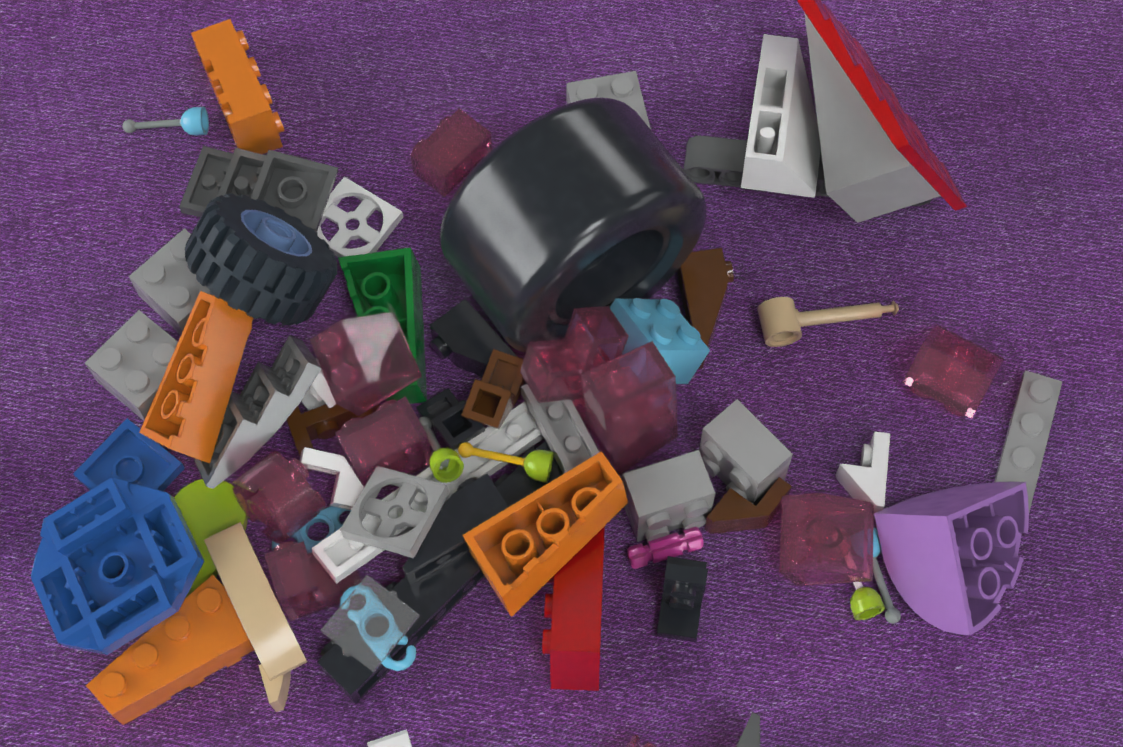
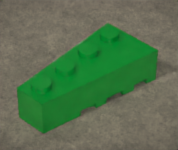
(392, 284)

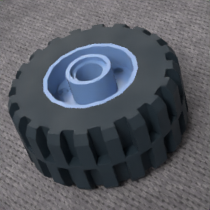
(260, 259)

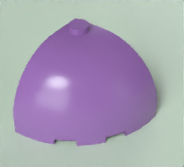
(955, 551)

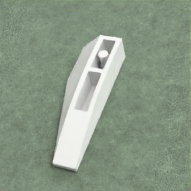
(783, 124)

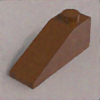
(704, 289)

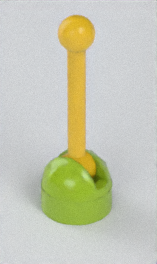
(536, 464)

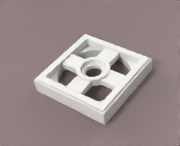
(369, 203)

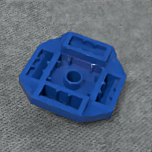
(89, 545)

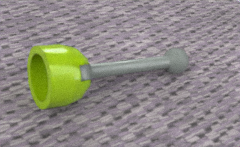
(444, 457)

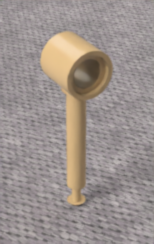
(783, 322)

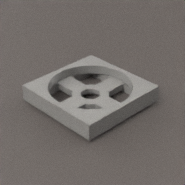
(407, 543)

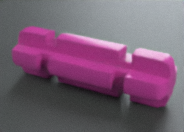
(661, 548)

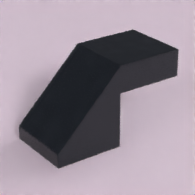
(447, 420)

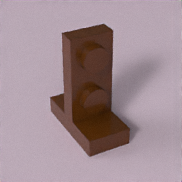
(319, 423)

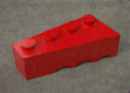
(576, 619)

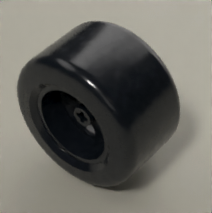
(570, 219)

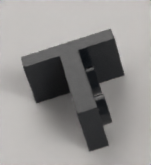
(682, 599)

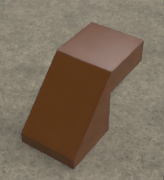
(497, 391)
(739, 514)

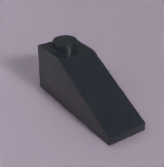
(466, 339)
(466, 508)

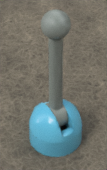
(193, 121)
(892, 614)

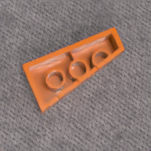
(237, 87)
(199, 379)
(545, 529)
(174, 654)

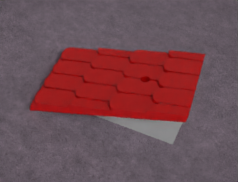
(867, 142)

